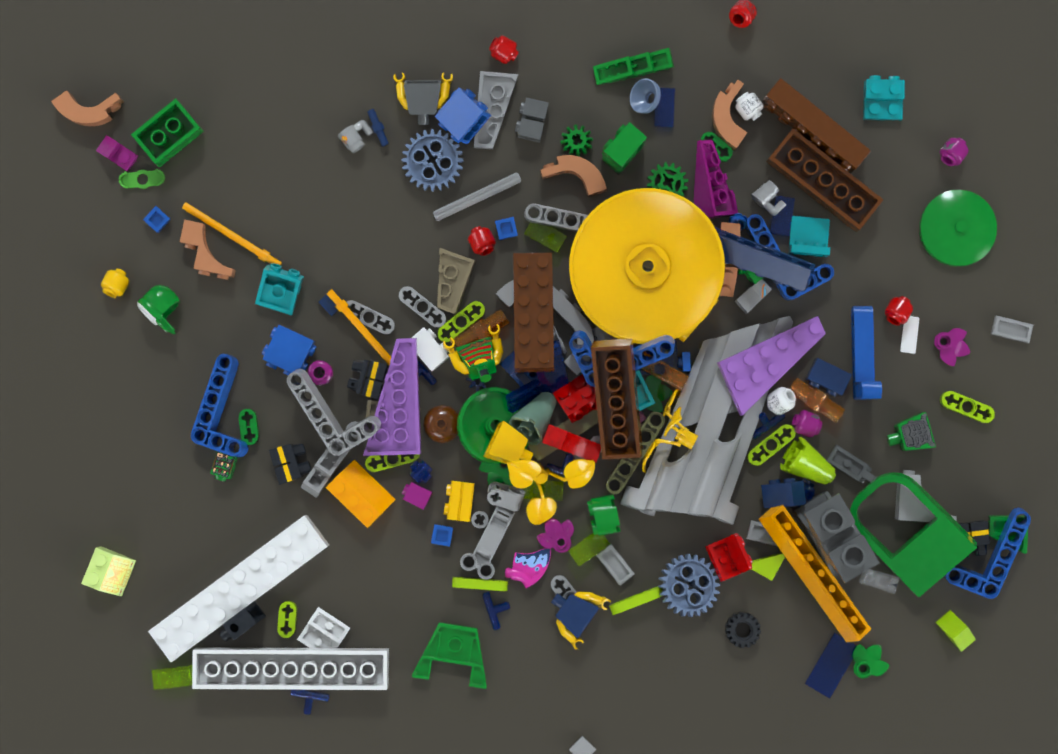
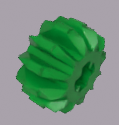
(568, 141)

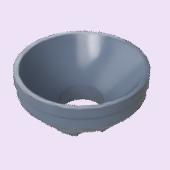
(640, 94)

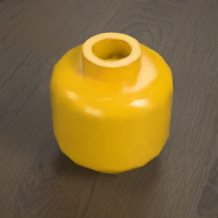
(114, 283)

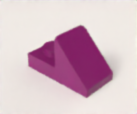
(117, 153)

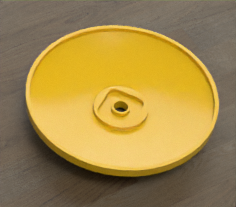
(610, 271)

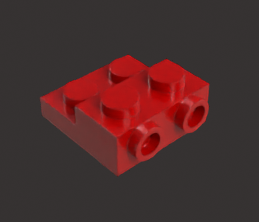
(576, 398)

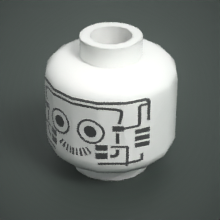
(749, 106)
(781, 400)

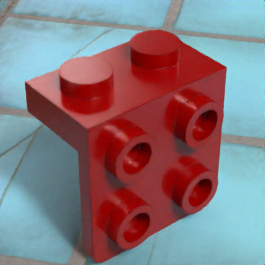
(729, 557)

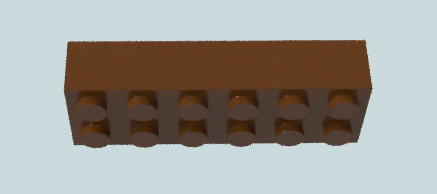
(815, 126)
(824, 180)
(533, 312)
(617, 398)

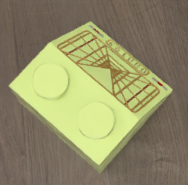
(108, 571)

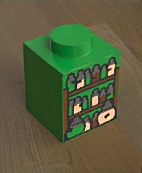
(223, 466)

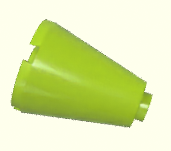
(807, 463)

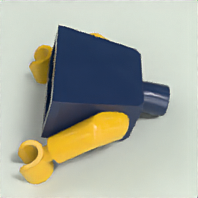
(576, 613)

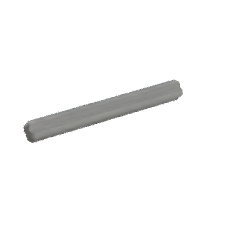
(477, 196)

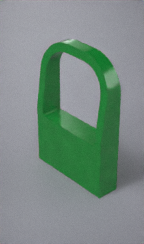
(930, 551)

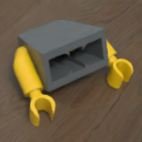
(422, 96)

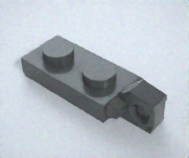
(850, 465)

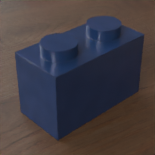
(828, 377)
(786, 493)

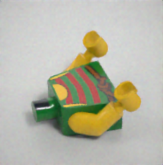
(477, 358)

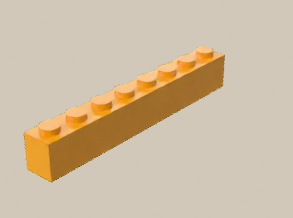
(814, 573)

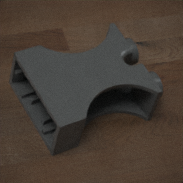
(835, 535)

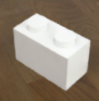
(429, 350)

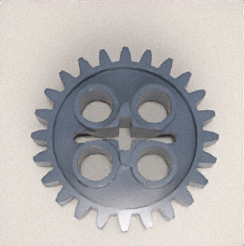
(447, 152)
(681, 601)

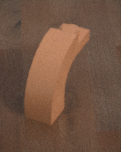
(87, 116)
(722, 120)
(579, 167)

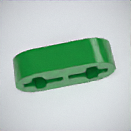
(720, 144)
(253, 426)

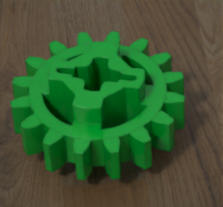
(661, 171)

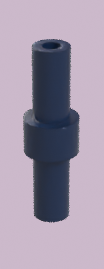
(378, 127)

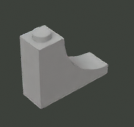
(908, 506)

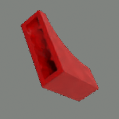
(572, 443)

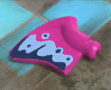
(529, 567)

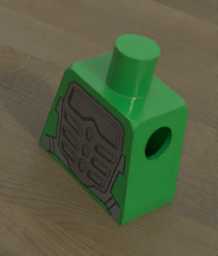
(913, 433)

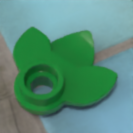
(658, 391)
(496, 473)
(871, 659)

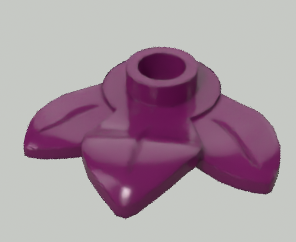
(954, 345)
(554, 533)

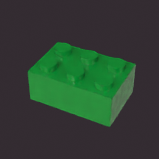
(167, 133)
(623, 148)

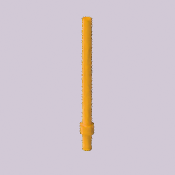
(263, 254)
(342, 305)

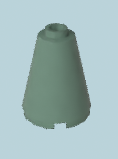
(534, 417)

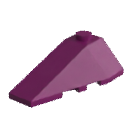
(710, 187)

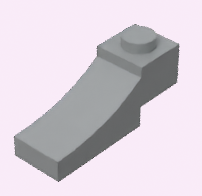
(323, 471)

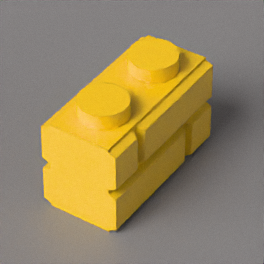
(459, 501)

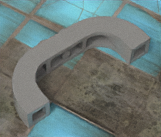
(568, 312)

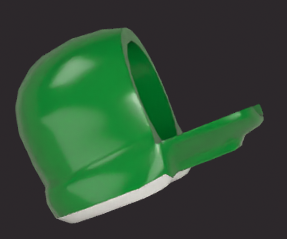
(158, 305)

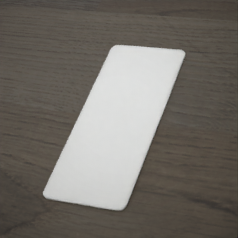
(909, 335)

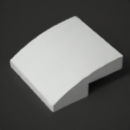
(323, 631)

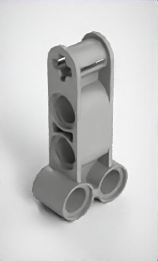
(489, 542)

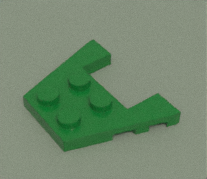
(454, 645)

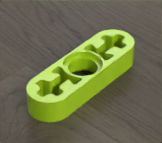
(453, 320)
(982, 407)
(763, 457)
(380, 466)
(482, 584)
(635, 600)

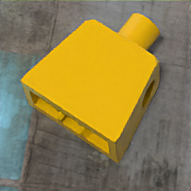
(507, 445)

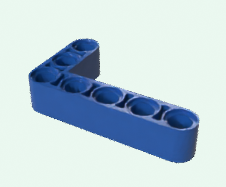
(763, 230)
(863, 355)
(640, 359)
(216, 410)
(995, 560)

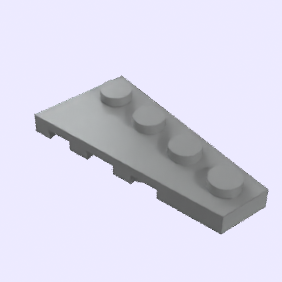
(495, 93)

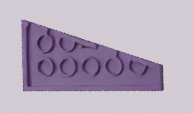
(762, 365)
(398, 405)

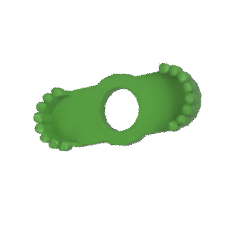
(129, 180)

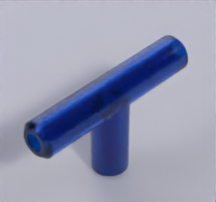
(425, 373)
(767, 424)
(560, 470)
(492, 610)
(310, 696)

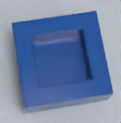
(157, 219)
(506, 228)
(684, 362)
(442, 535)

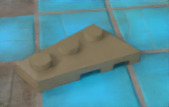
(453, 279)

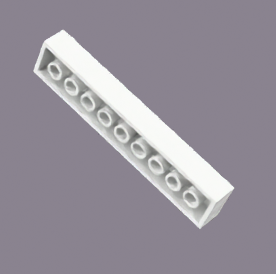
(238, 588)
(290, 668)

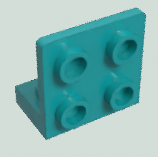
(809, 236)

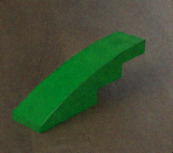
(633, 66)

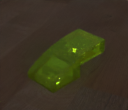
(545, 235)
(550, 489)
(588, 548)
(172, 677)

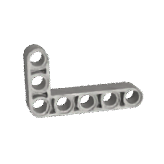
(561, 215)
(327, 417)

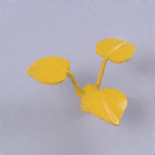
(683, 436)
(525, 471)

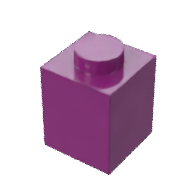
(416, 495)

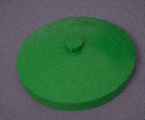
(958, 228)
(479, 420)

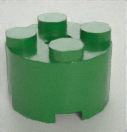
(605, 515)

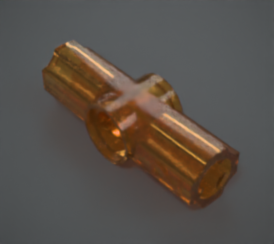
(480, 329)
(670, 376)
(817, 400)

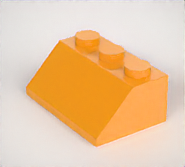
(360, 493)

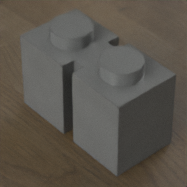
(533, 110)

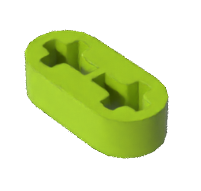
(282, 619)

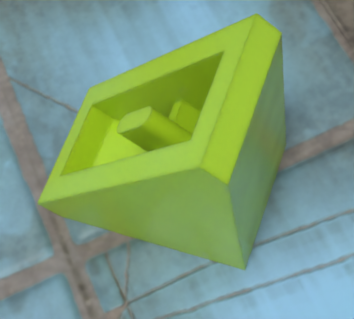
(768, 565)
(956, 630)

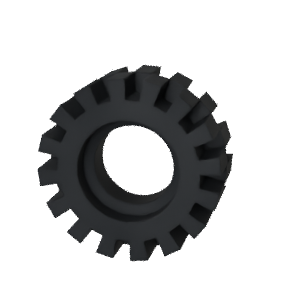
(743, 641)

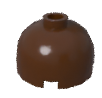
(441, 424)

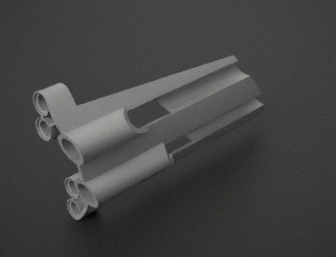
(708, 472)

